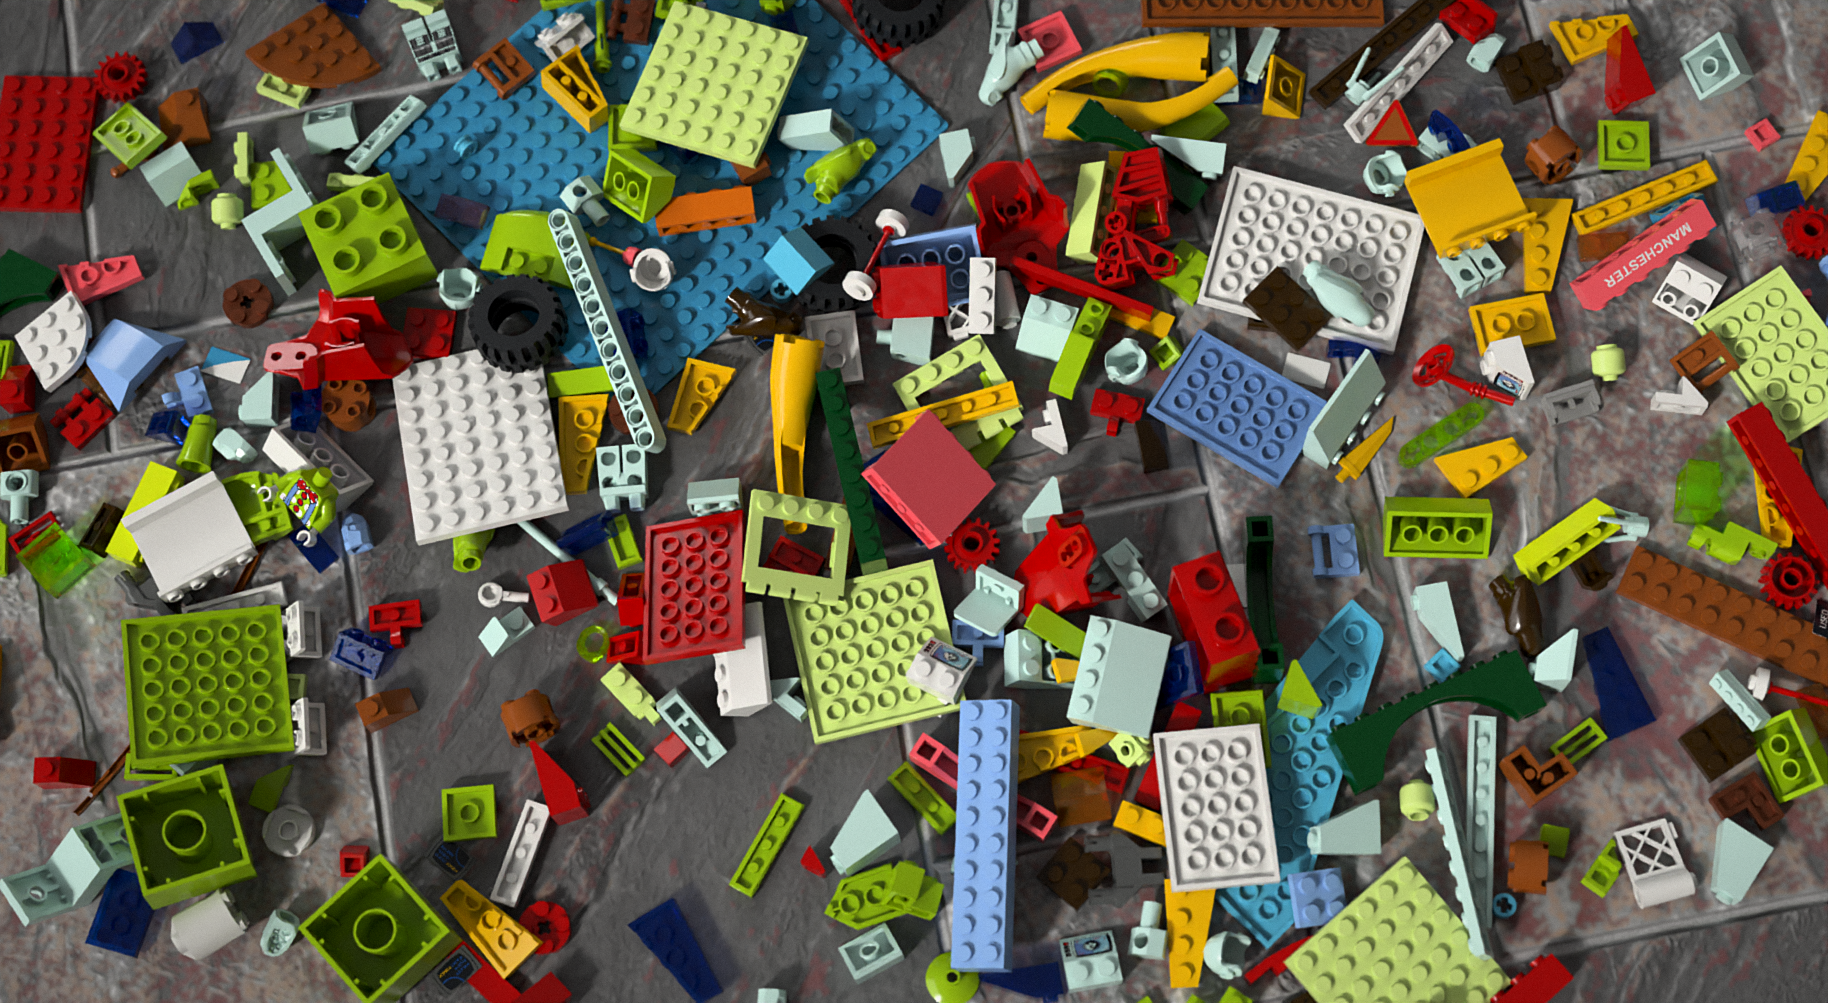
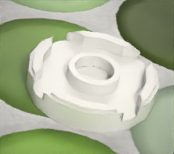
(289, 830)

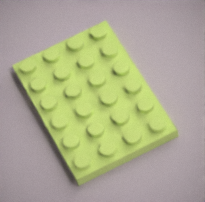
(1778, 350)

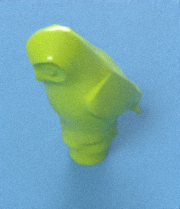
(839, 168)
(470, 550)

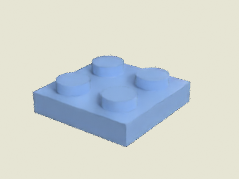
(1316, 896)

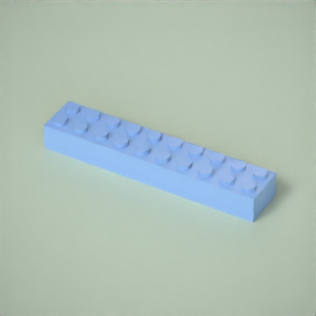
(985, 836)

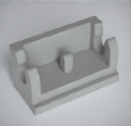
(1570, 403)

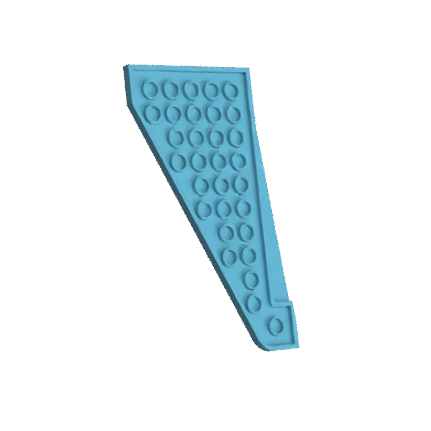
(1303, 765)

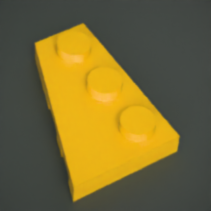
(1480, 466)

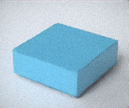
(1442, 665)

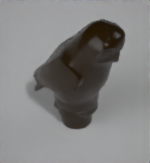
(761, 318)
(1520, 612)

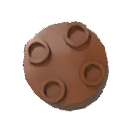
(1552, 155)
(348, 404)
(529, 718)
(1530, 866)

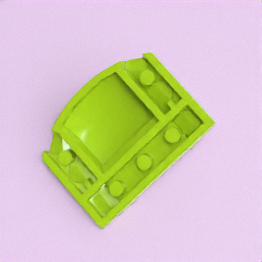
(525, 245)
(261, 519)

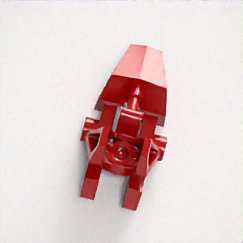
(1140, 187)

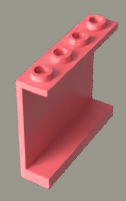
(929, 479)

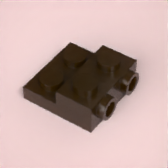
(1529, 72)
(1718, 744)

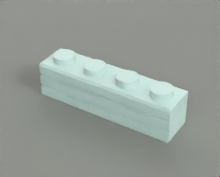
(1259, 58)
(1740, 700)

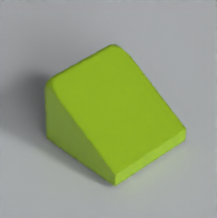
(1167, 352)
(1557, 839)

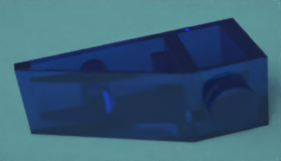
(1031, 982)

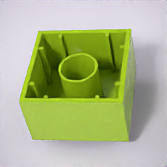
(368, 242)
(186, 836)
(380, 933)

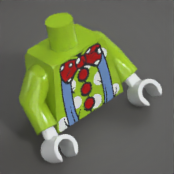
(309, 497)

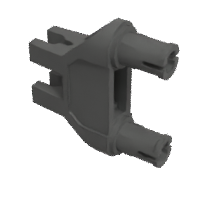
(146, 595)
(1126, 868)

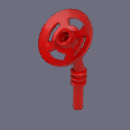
(1439, 371)

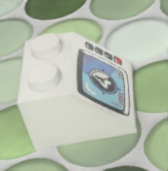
(1508, 367)
(941, 670)

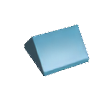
(797, 260)

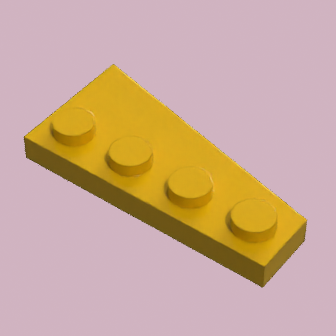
(1812, 159)
(1544, 242)
(1772, 522)
(1047, 750)
(493, 931)
(1188, 932)

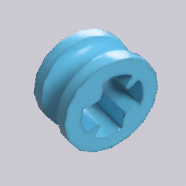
(465, 146)
(775, 288)
(1510, 901)

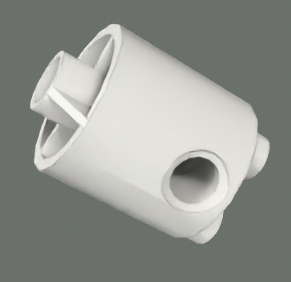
(208, 925)

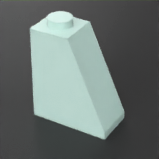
(815, 131)
(1348, 832)
(1736, 861)

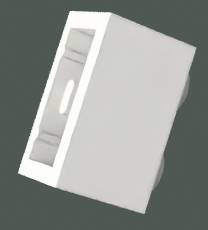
(1689, 288)

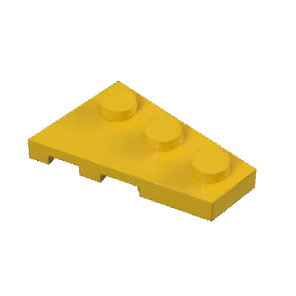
(1588, 38)
(697, 393)

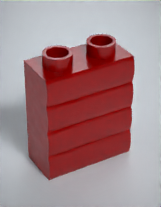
(1212, 615)

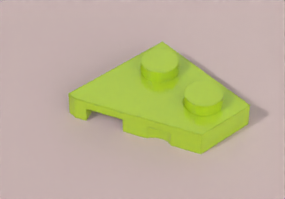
(267, 184)

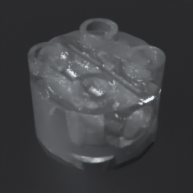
(1756, 236)

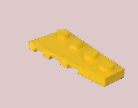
(579, 435)

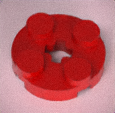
(560, 926)

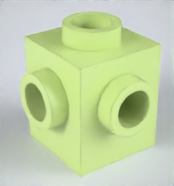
(1132, 749)

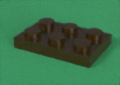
(1287, 309)

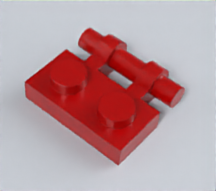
(87, 423)

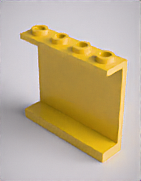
(1468, 199)

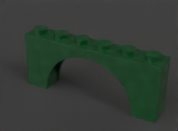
(1257, 559)

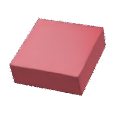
(1762, 135)

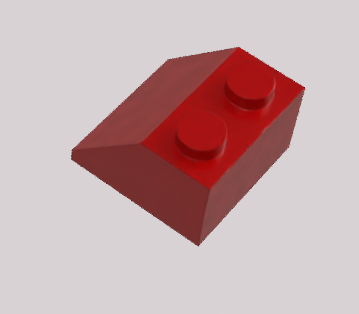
(562, 591)

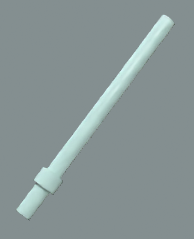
(599, 585)

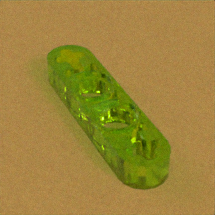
(1442, 437)

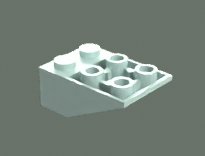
(1029, 662)

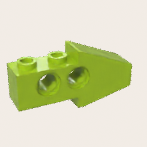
(1080, 348)

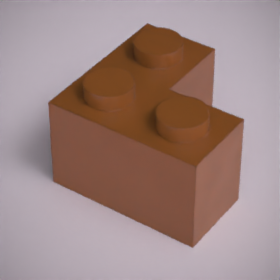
(1536, 781)

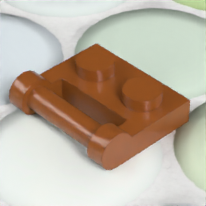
(510, 63)
(1701, 355)

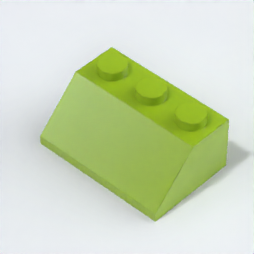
(637, 184)
(1792, 755)

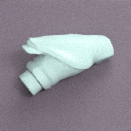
(1007, 67)
(1339, 294)

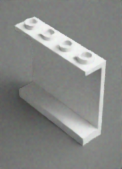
(190, 537)

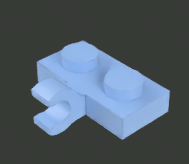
(192, 393)
(969, 637)

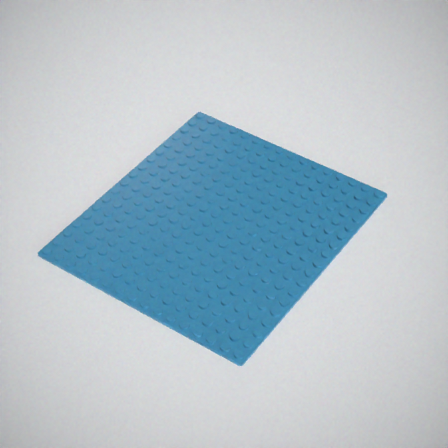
(537, 148)

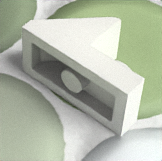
(1686, 401)
(1053, 433)

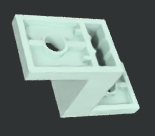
(279, 223)
(72, 873)

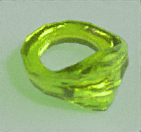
(1115, 75)
(593, 657)

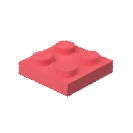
(1054, 39)

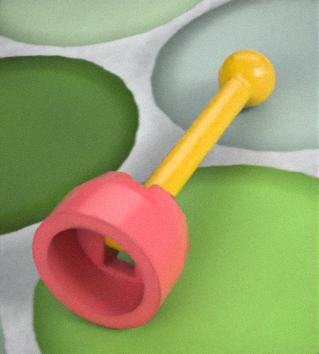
(628, 255)

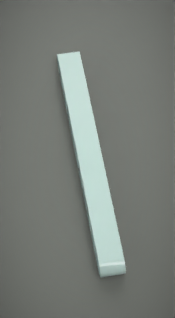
(615, 336)

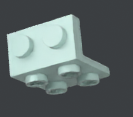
(992, 602)

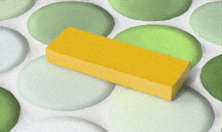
(1158, 326)

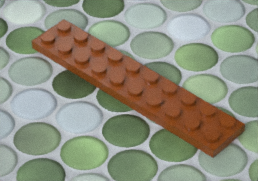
(1262, 13)
(1725, 614)

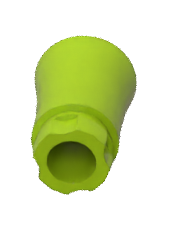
(198, 447)

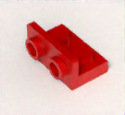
(1470, 19)

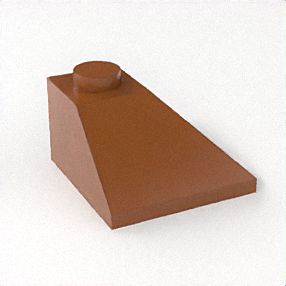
(185, 119)

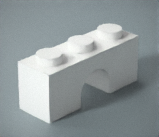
(982, 295)

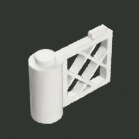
(1005, 304)
(1662, 884)

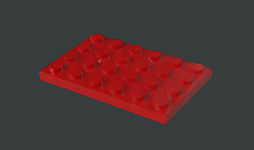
(46, 142)
(694, 587)

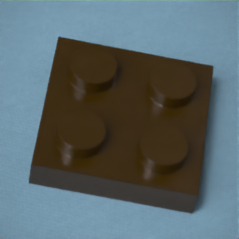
(1073, 873)

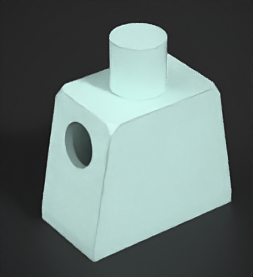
(909, 339)

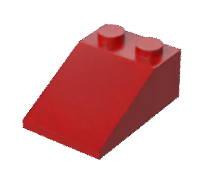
(1625, 76)
(563, 797)

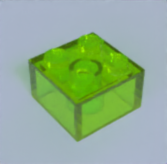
(1697, 492)
(55, 560)

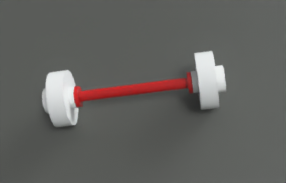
(860, 284)
(1760, 684)

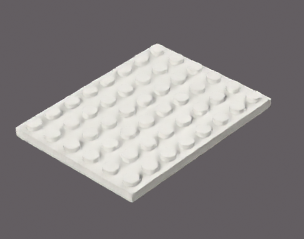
(1290, 225)
(476, 446)

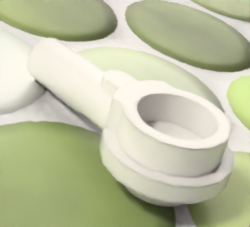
(492, 595)

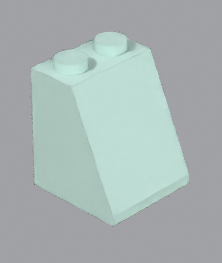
(863, 837)

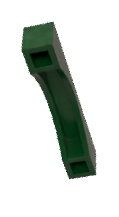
(1095, 124)

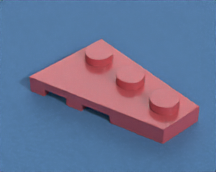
(102, 278)

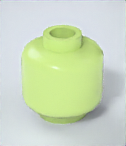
(227, 210)
(1608, 362)
(1417, 800)

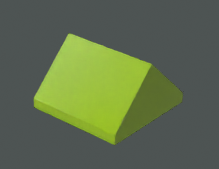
(1298, 694)

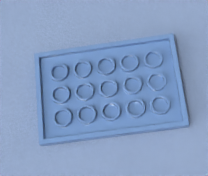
(1237, 408)

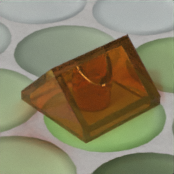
(1081, 796)

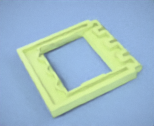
(950, 365)
(800, 510)

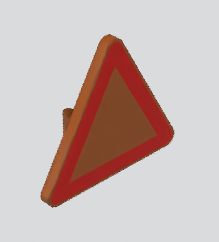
(1393, 129)

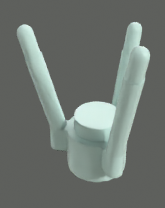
(1361, 91)
(1632, 524)

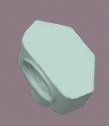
(588, 203)
(19, 498)
(1148, 931)

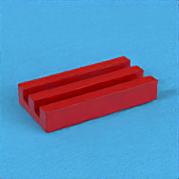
(50, 516)

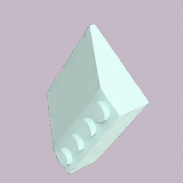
(1344, 412)
(1119, 677)

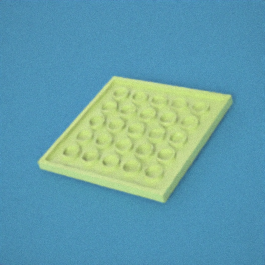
(714, 84)
(861, 649)
(1395, 948)

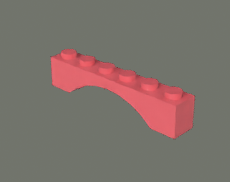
(944, 765)

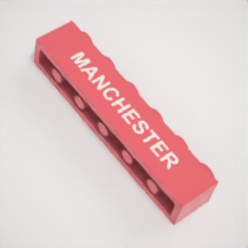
(1643, 254)

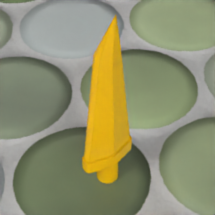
(1360, 456)

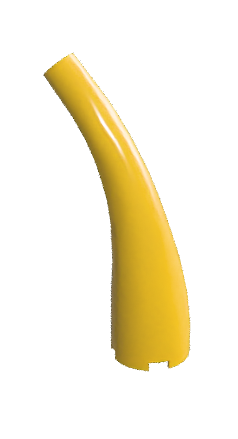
(1162, 56)
(1136, 115)
(792, 399)

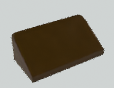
(1151, 446)
(102, 530)

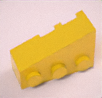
(575, 89)

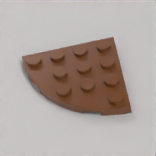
(314, 52)

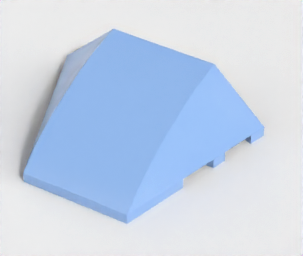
(126, 356)

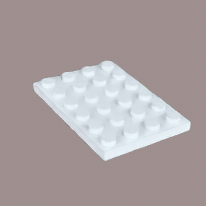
(1216, 808)

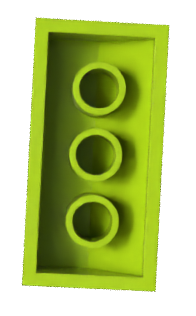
(1436, 527)

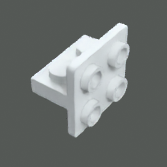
(565, 35)
(301, 632)
(308, 729)

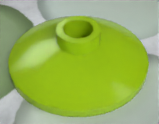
(950, 992)

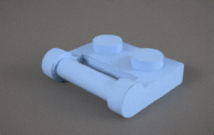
(1342, 551)

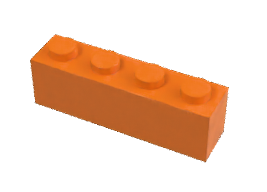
(707, 211)

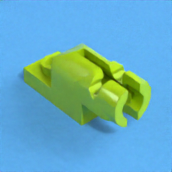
(1730, 543)

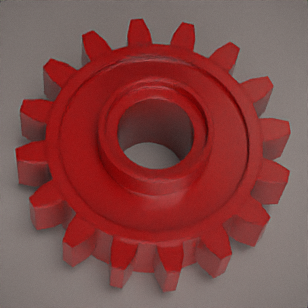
(122, 89)
(1798, 240)
(969, 533)
(1779, 590)

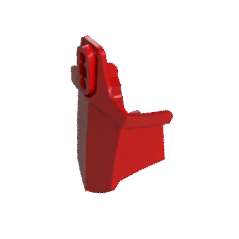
(1017, 217)
(344, 344)
(1059, 568)

